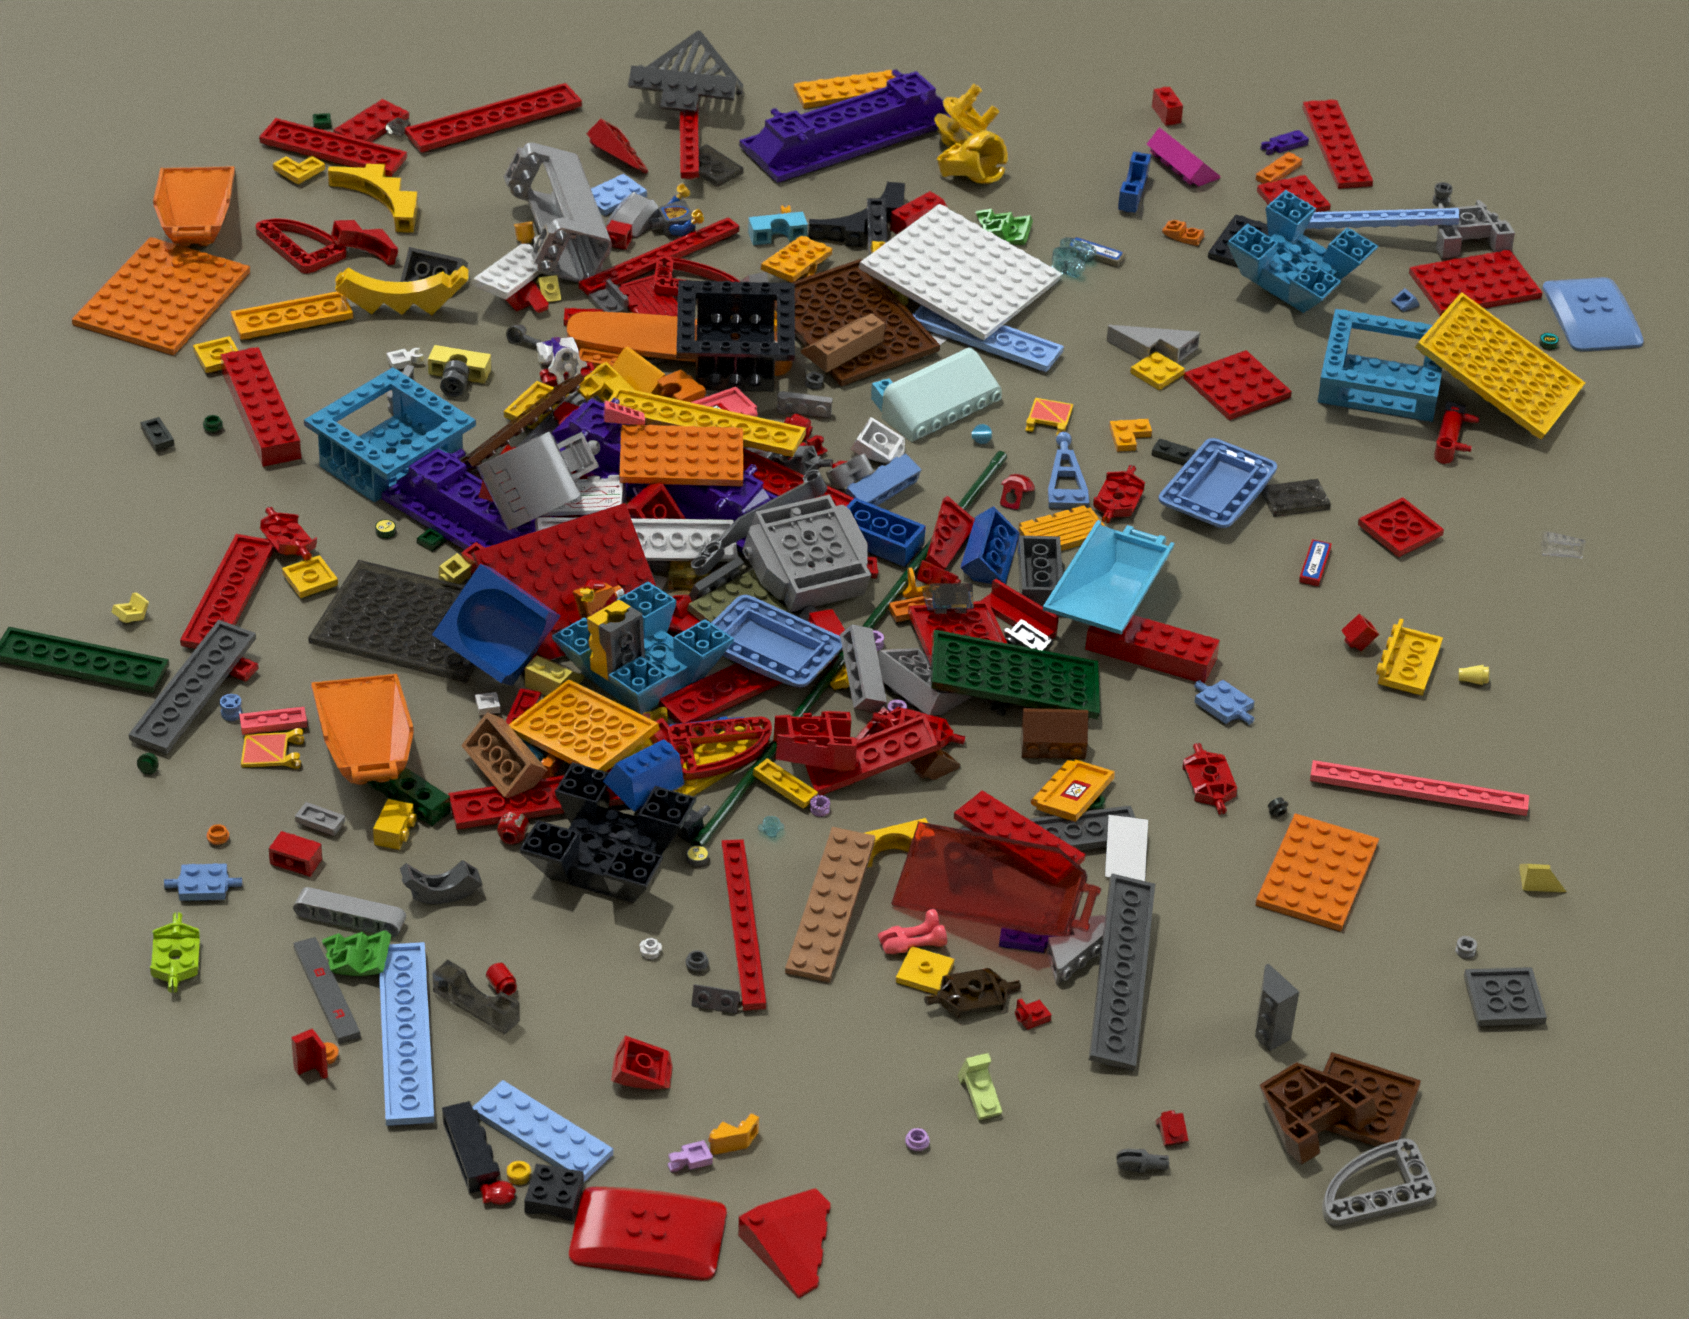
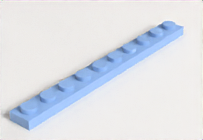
(1384, 218)

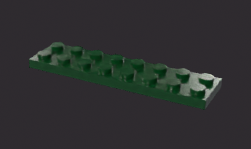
(82, 659)

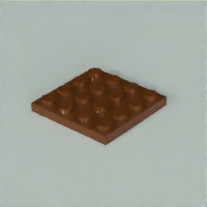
(1392, 1095)

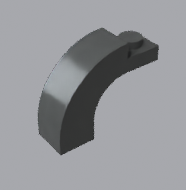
(441, 888)

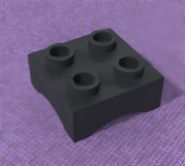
(554, 1191)

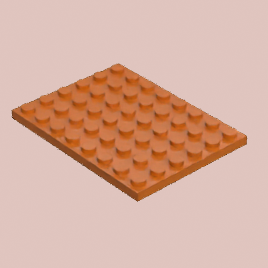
(161, 296)

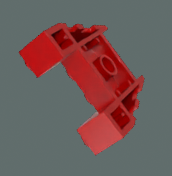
(816, 740)

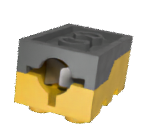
(615, 638)

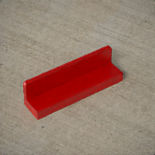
(1014, 606)

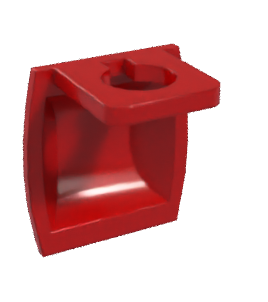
(1019, 483)

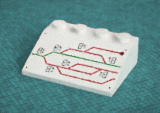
(595, 496)

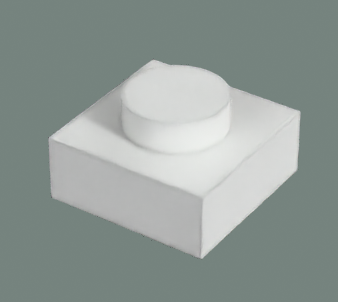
(487, 703)

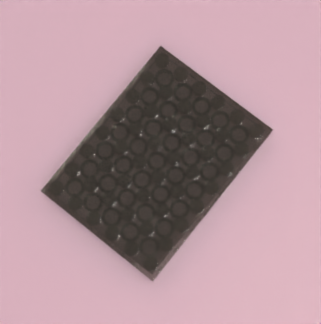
(392, 620)

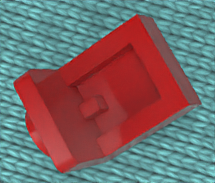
(1172, 1128)

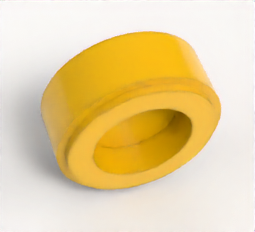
(518, 1172)

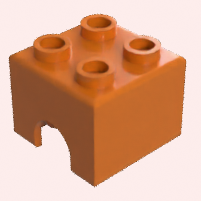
(680, 387)

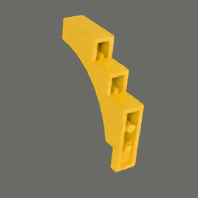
(400, 296)

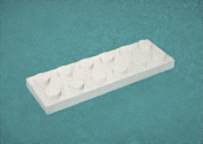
(508, 273)

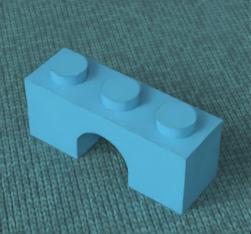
(789, 224)

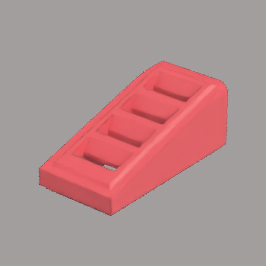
(620, 414)

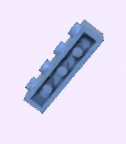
(886, 481)

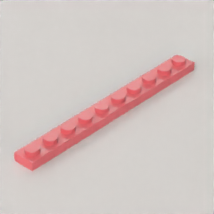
(1419, 788)

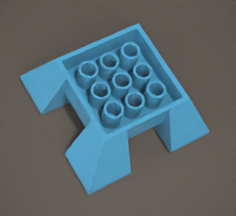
(1292, 263)
(668, 660)

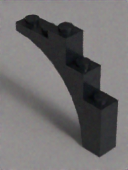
(854, 226)

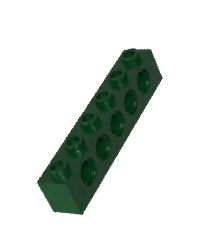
(428, 801)

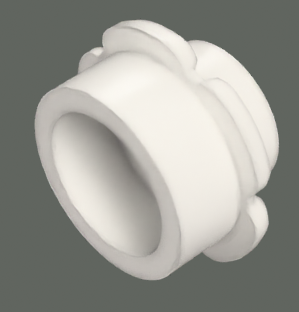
(650, 948)

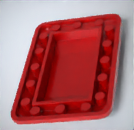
(648, 1232)

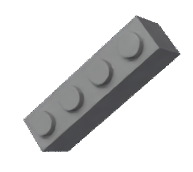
(863, 668)

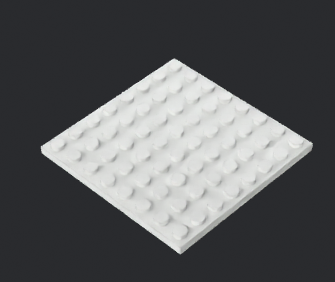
(960, 271)

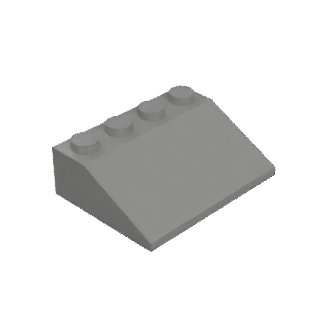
(910, 676)

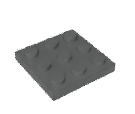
(1505, 996)

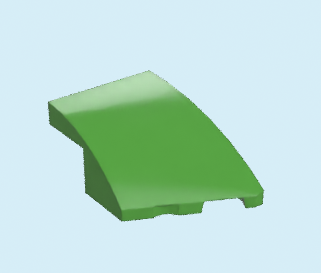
(1005, 226)
(357, 953)

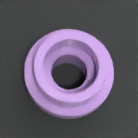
(917, 1139)

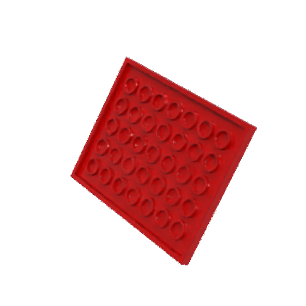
(564, 557)

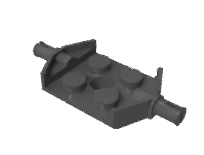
(803, 460)

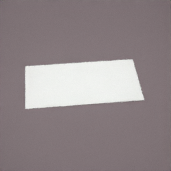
(1126, 847)

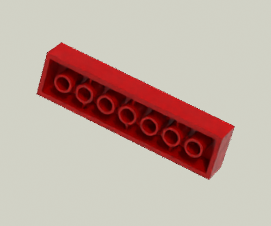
(260, 406)

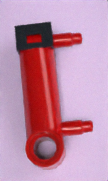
(1449, 432)

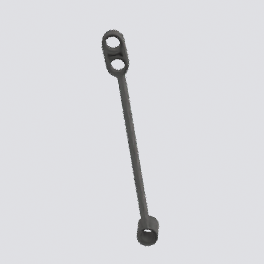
(811, 488)

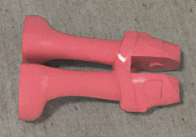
(899, 939)

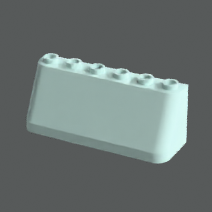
(939, 395)

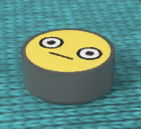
(697, 856)

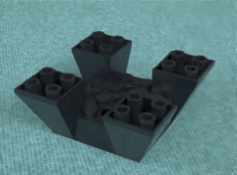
(603, 846)

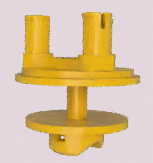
(963, 117)

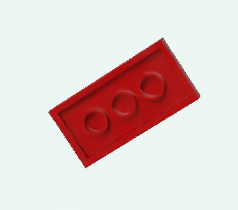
(371, 122)

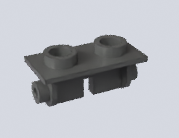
(715, 998)

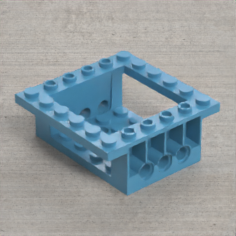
(1374, 382)
(383, 453)

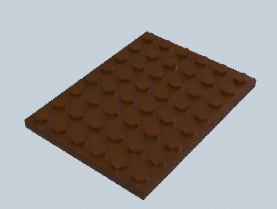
(848, 293)

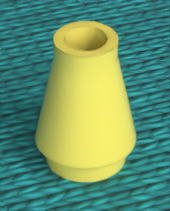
(1475, 674)

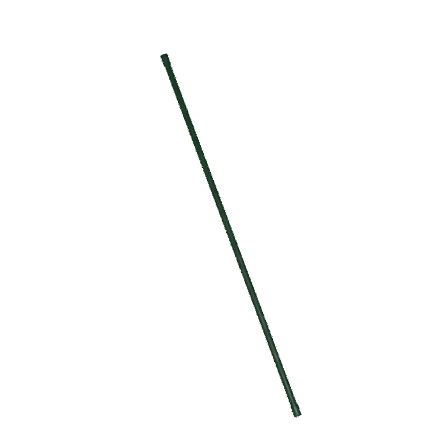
(705, 833)

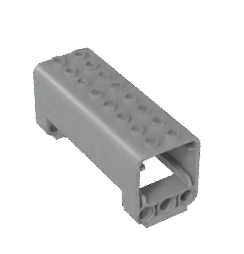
(569, 222)

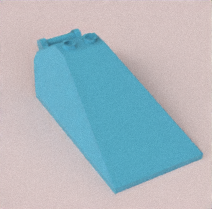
(1109, 577)

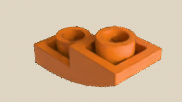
(1178, 231)

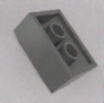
(424, 264)
(1275, 1009)

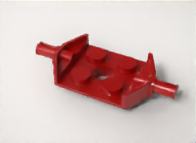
(1122, 486)
(287, 534)
(939, 726)
(1210, 788)

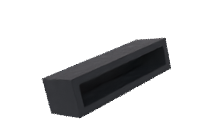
(470, 1146)

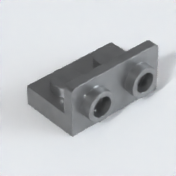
(610, 299)

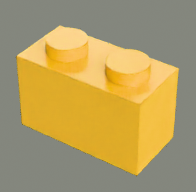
(394, 824)

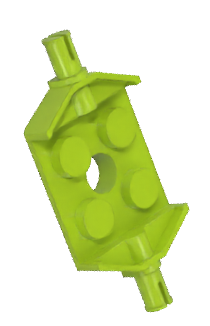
(171, 941)

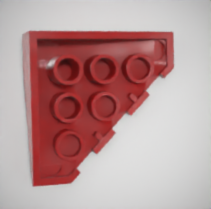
(789, 1237)

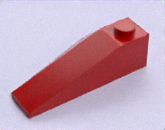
(614, 142)

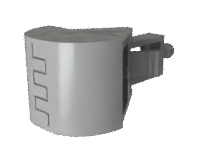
(539, 475)

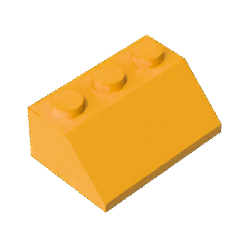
(637, 371)

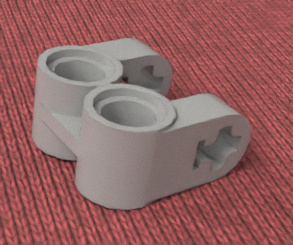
(849, 471)

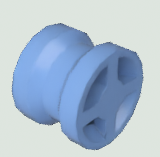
(230, 707)

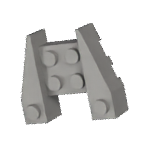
(1474, 223)

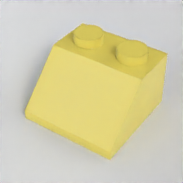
(547, 675)

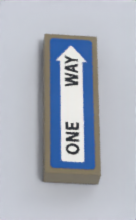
(1104, 253)

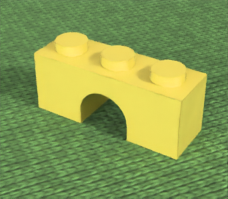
(478, 363)

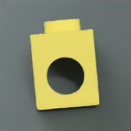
(549, 288)

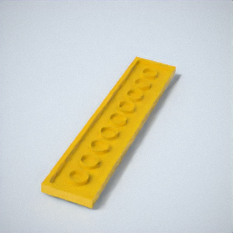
(757, 432)

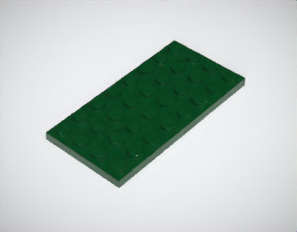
(1014, 674)

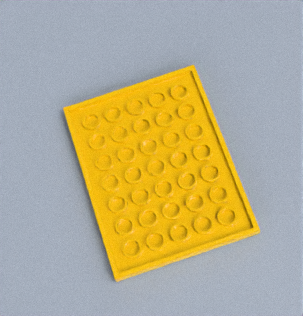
(1500, 365)

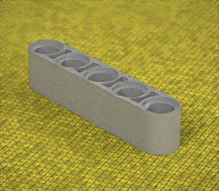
(349, 911)

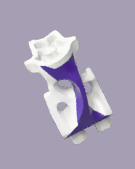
(561, 356)

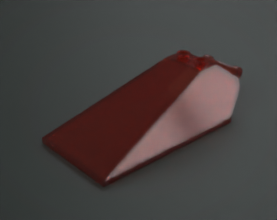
(994, 881)

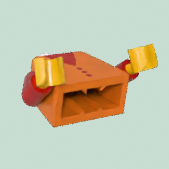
(595, 597)

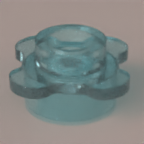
(771, 826)

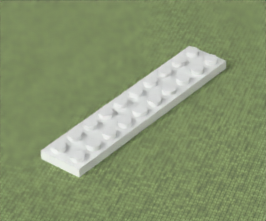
(669, 537)

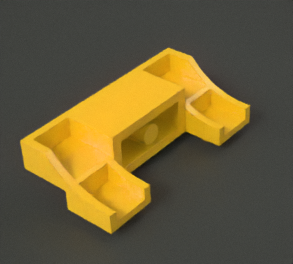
(602, 383)

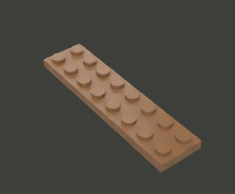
(830, 904)

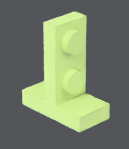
(980, 1086)

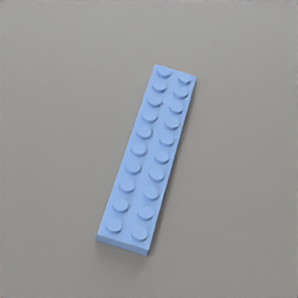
(406, 1036)

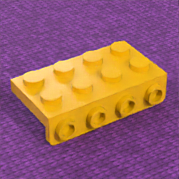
(1408, 659)

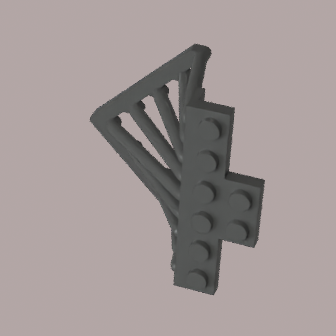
(683, 88)

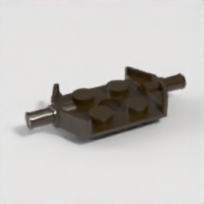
(958, 997)

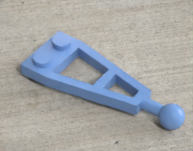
(1067, 497)

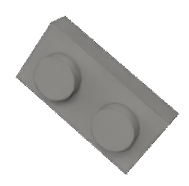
(320, 818)

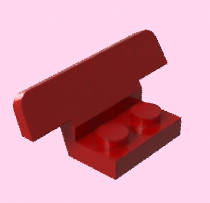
(528, 296)

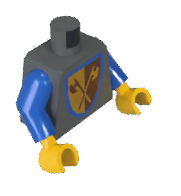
(676, 217)

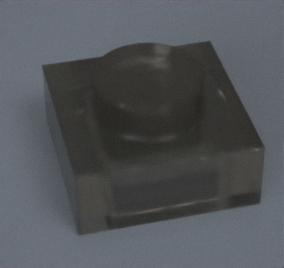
(397, 126)

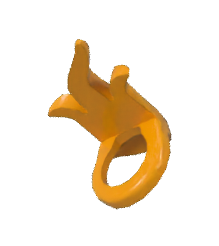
(912, 590)

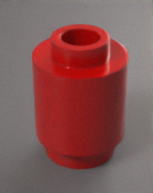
(501, 978)

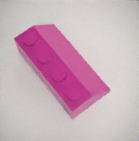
(1181, 159)

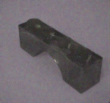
(455, 986)

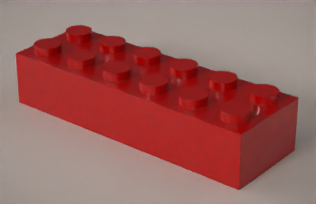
(1158, 648)

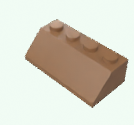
(846, 342)
(503, 756)

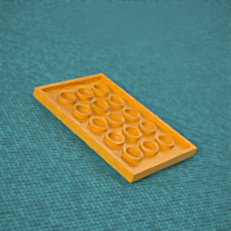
(583, 727)

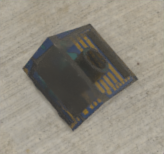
(948, 597)

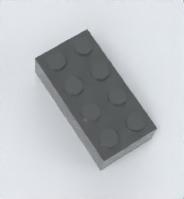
(1039, 566)

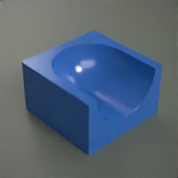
(496, 625)

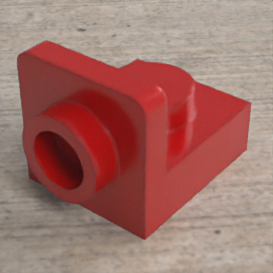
(1032, 1014)

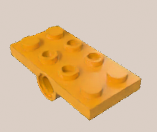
(797, 259)

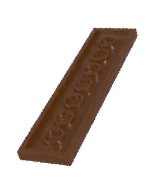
(518, 424)

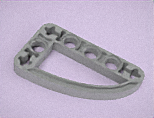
(1412, 1186)

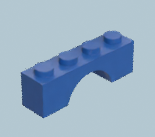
(1133, 187)

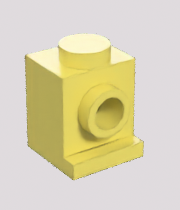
(455, 570)

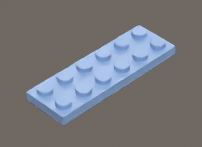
(542, 1130)

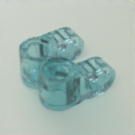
(1072, 254)

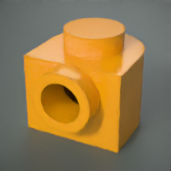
(524, 232)

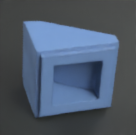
(1405, 300)

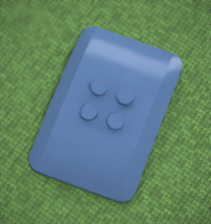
(1593, 314)
(1218, 483)
(776, 641)

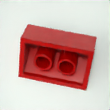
(914, 210)

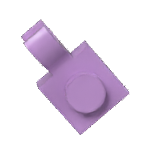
(692, 1154)

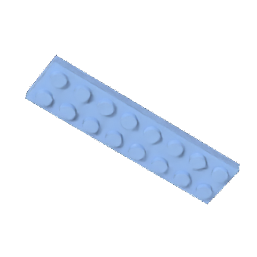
(1003, 342)

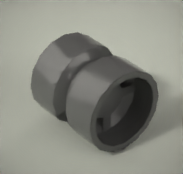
(454, 378)

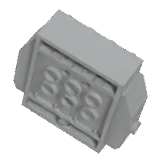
(802, 535)

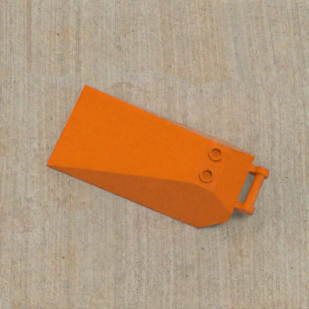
(193, 202)
(365, 726)

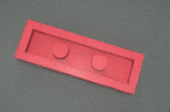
(273, 720)

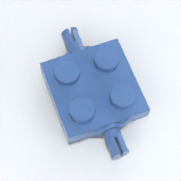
(1224, 701)
(203, 882)

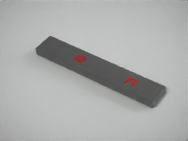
(326, 990)

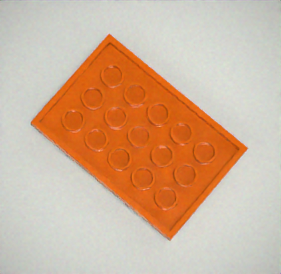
(681, 455)
(1317, 872)

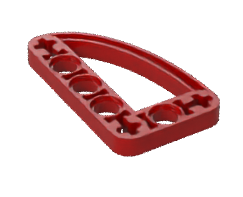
(271, 229)
(667, 285)
(719, 767)

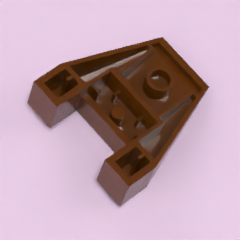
(1310, 1101)

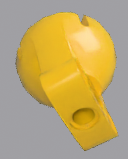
(975, 158)

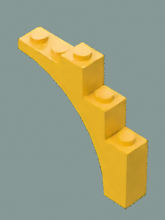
(387, 190)

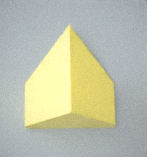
(1539, 878)

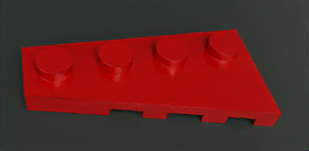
(949, 533)

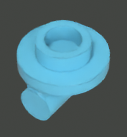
(982, 434)

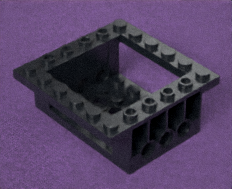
(741, 313)

